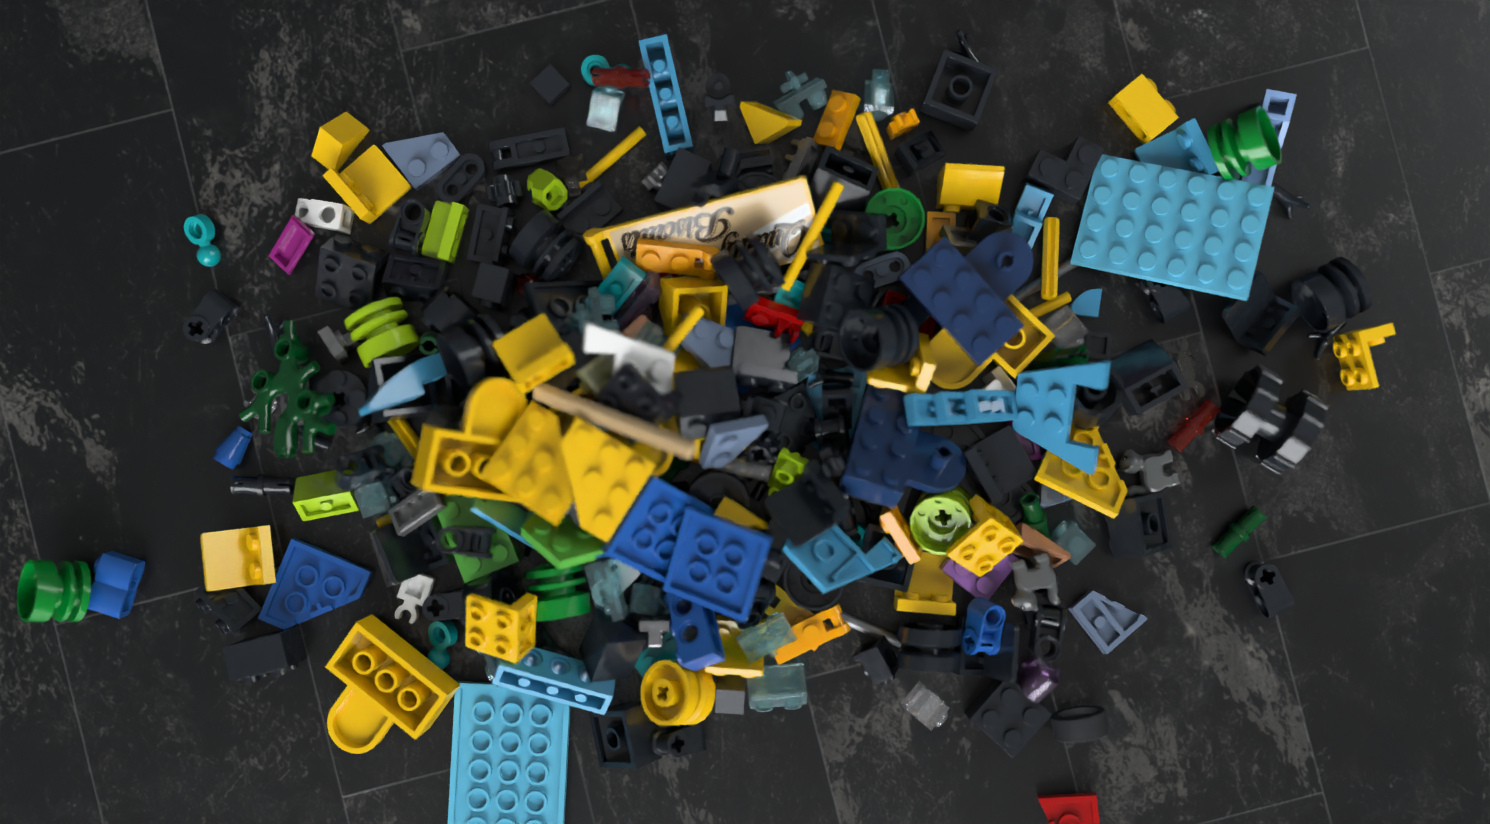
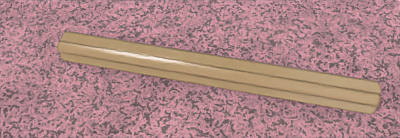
(615, 420)

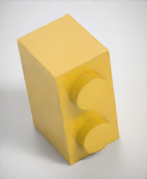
(1143, 109)

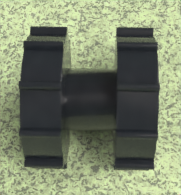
(1283, 429)

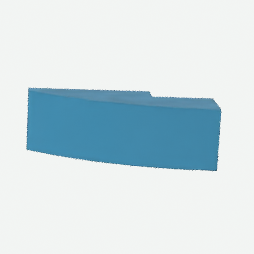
(405, 384)

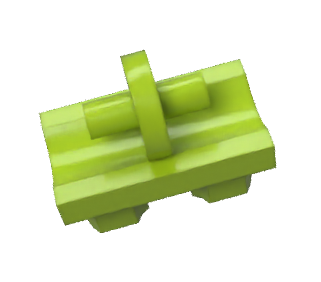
(786, 470)

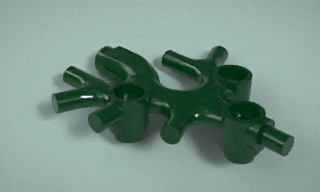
(301, 402)

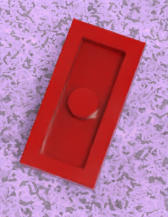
(774, 316)

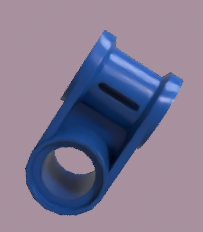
(984, 626)

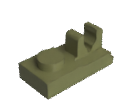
(596, 373)

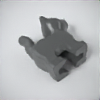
(1150, 469)
(1033, 578)

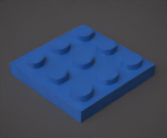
(651, 528)
(717, 563)

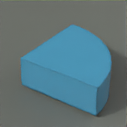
(1087, 303)

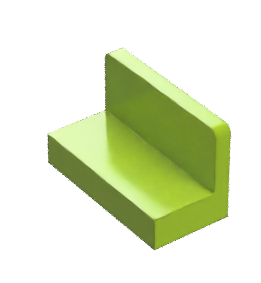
(445, 231)
(320, 497)

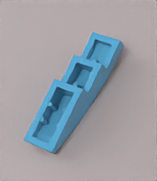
(1030, 212)
(960, 407)

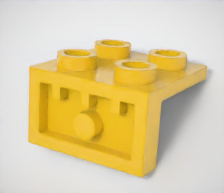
(369, 184)
(533, 353)
(1355, 356)
(909, 376)
(987, 541)
(237, 558)
(928, 589)
(501, 628)
(736, 660)

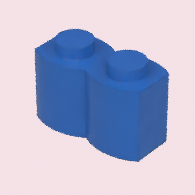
(115, 584)

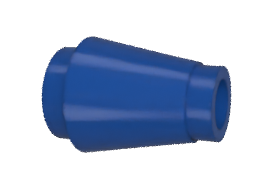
(233, 448)

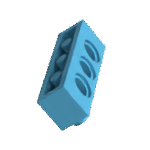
(666, 95)
(555, 679)

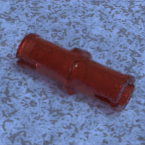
(621, 77)
(1193, 426)

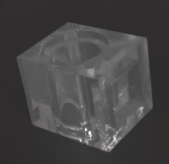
(1066, 328)
(926, 706)

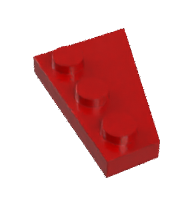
(1070, 808)

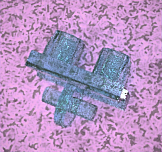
(812, 91)
(879, 95)
(596, 306)
(766, 637)

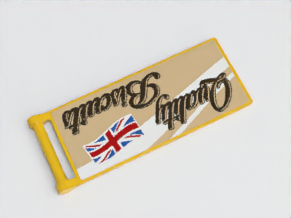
(775, 214)

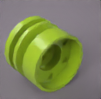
(380, 327)
(932, 528)

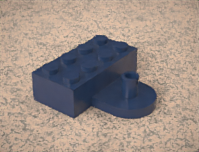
(969, 291)
(891, 454)

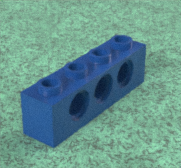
(707, 646)

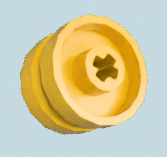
(677, 694)

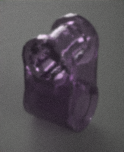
(1038, 679)

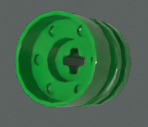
(1248, 143)
(907, 214)
(53, 591)
(558, 591)

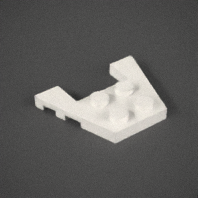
(649, 359)

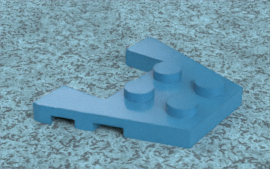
(1047, 405)
(836, 560)

